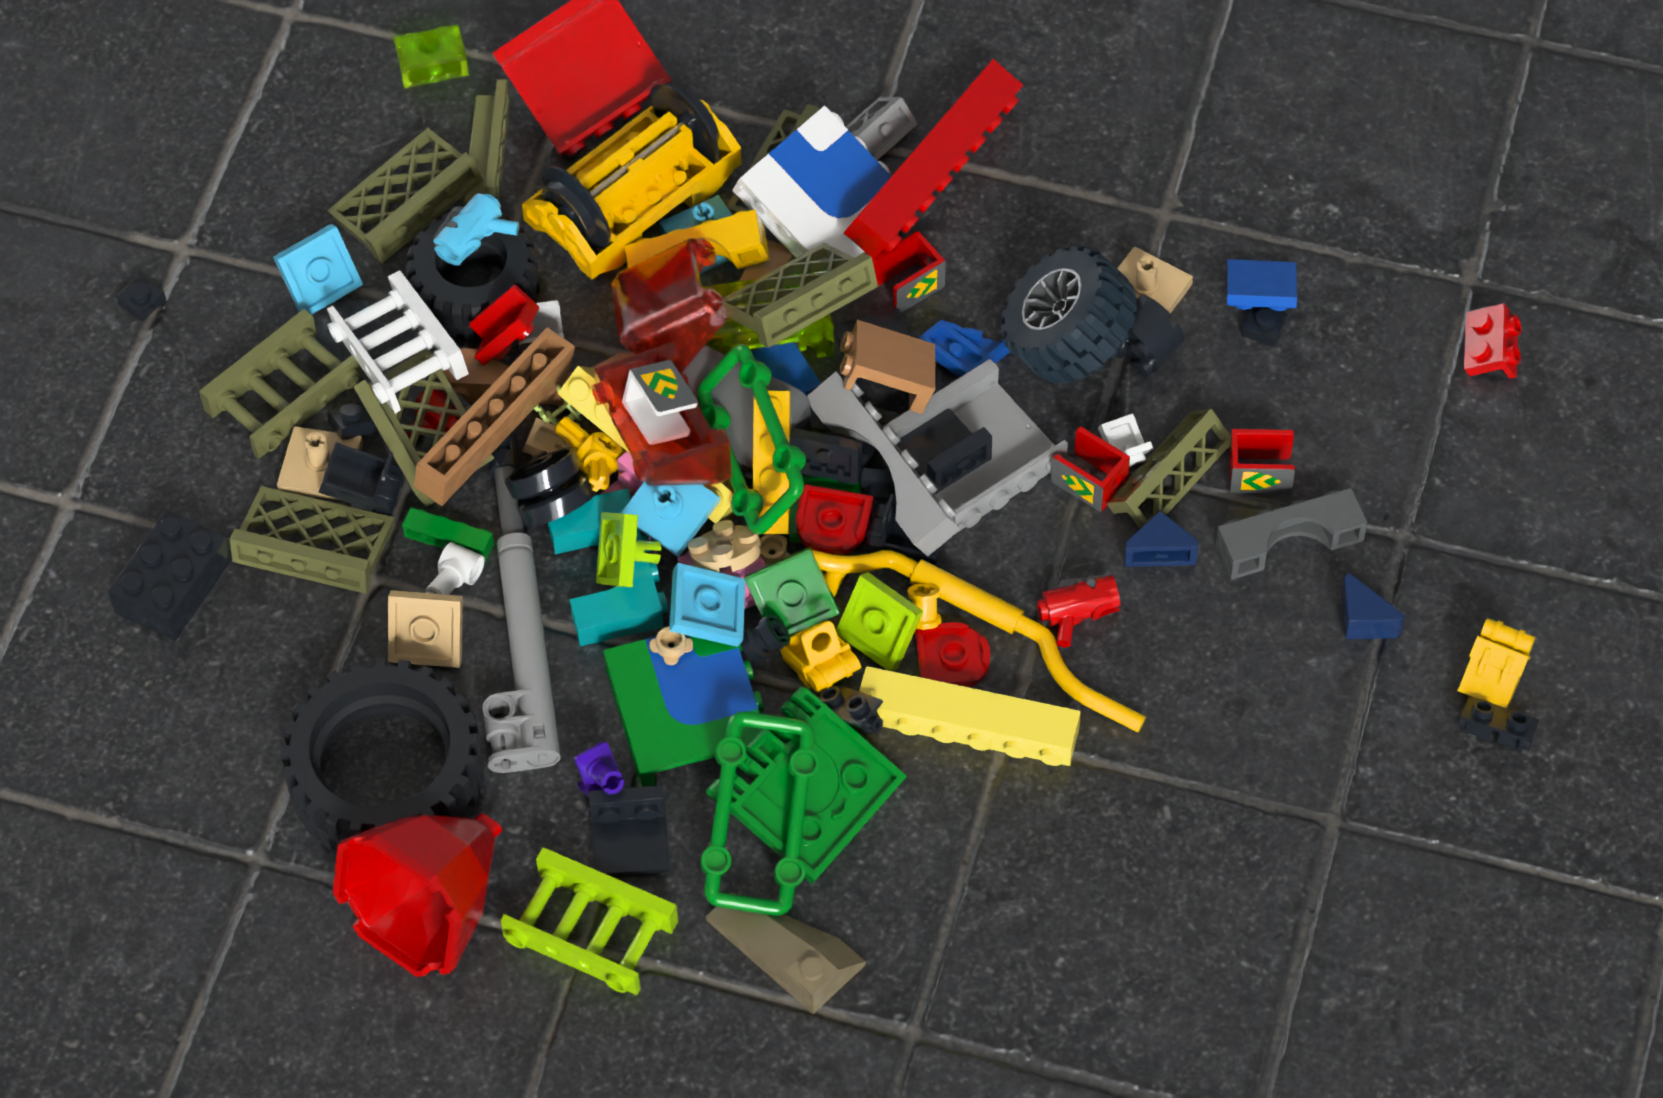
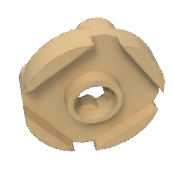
(725, 547)

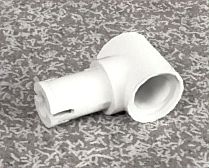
(456, 567)

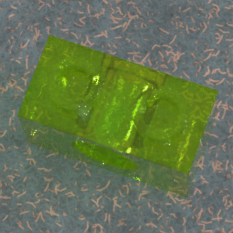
(431, 56)

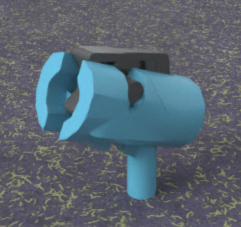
(468, 225)

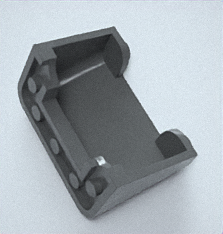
(740, 405)

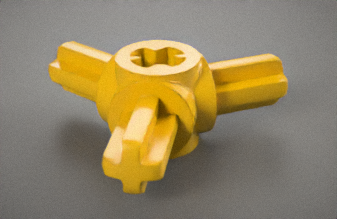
(596, 452)

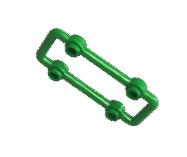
(786, 457)
(716, 859)

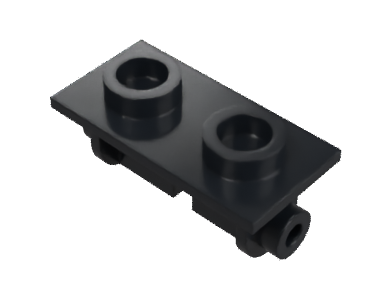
(853, 707)
(1514, 727)

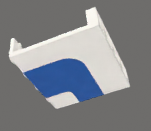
(814, 185)

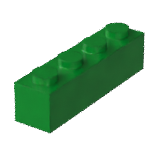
(441, 531)

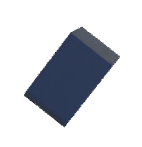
(1161, 544)
(1367, 613)

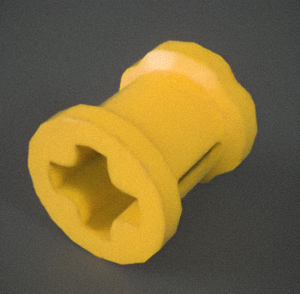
(925, 598)

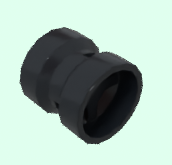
(767, 636)

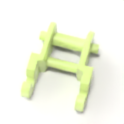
(550, 417)

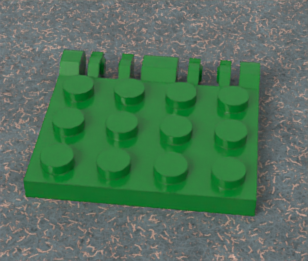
(840, 796)

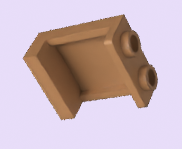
(889, 360)

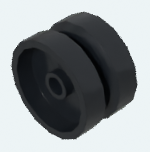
(549, 487)

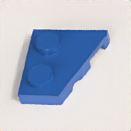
(962, 348)

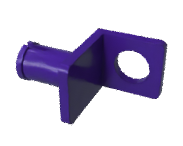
(598, 770)

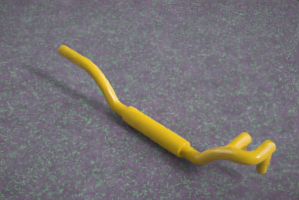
(986, 607)

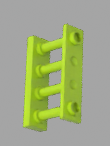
(590, 886)

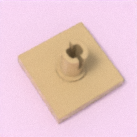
(1155, 278)
(308, 459)
(425, 628)

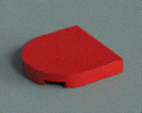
(832, 519)
(952, 654)

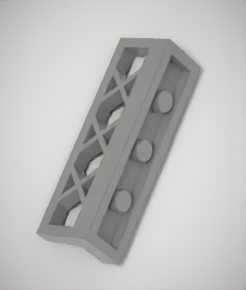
(882, 124)

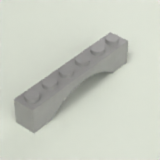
(918, 510)

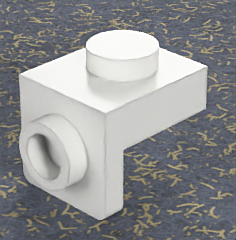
(1126, 436)

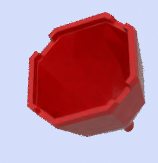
(418, 887)

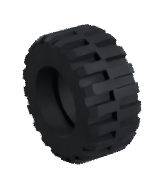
(458, 305)

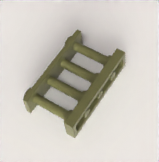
(271, 355)

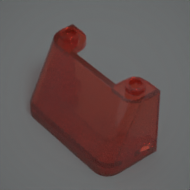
(665, 301)
(690, 460)

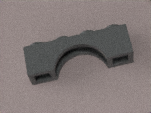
(1331, 519)

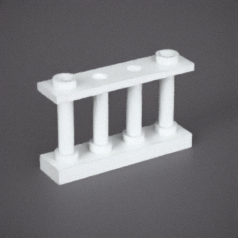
(416, 316)

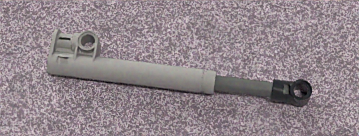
(530, 722)

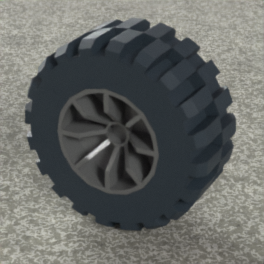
(1068, 314)

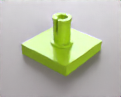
(620, 549)
(879, 622)

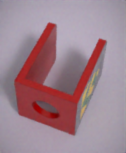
(903, 256)
(1260, 477)
(1082, 484)

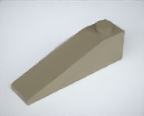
(793, 954)

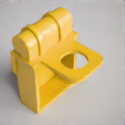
(820, 656)
(1496, 663)

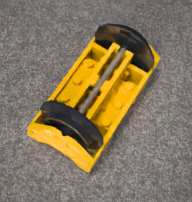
(634, 179)

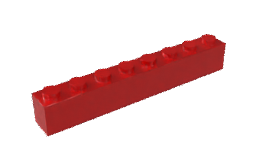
(933, 159)

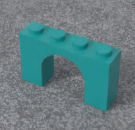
(619, 609)

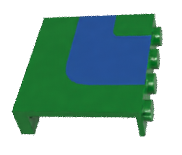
(679, 709)

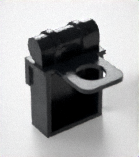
(362, 479)
(886, 534)

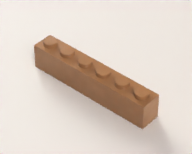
(493, 416)

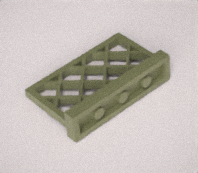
(420, 206)
(801, 306)
(395, 433)
(303, 558)

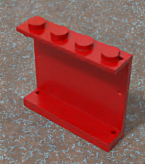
(582, 71)

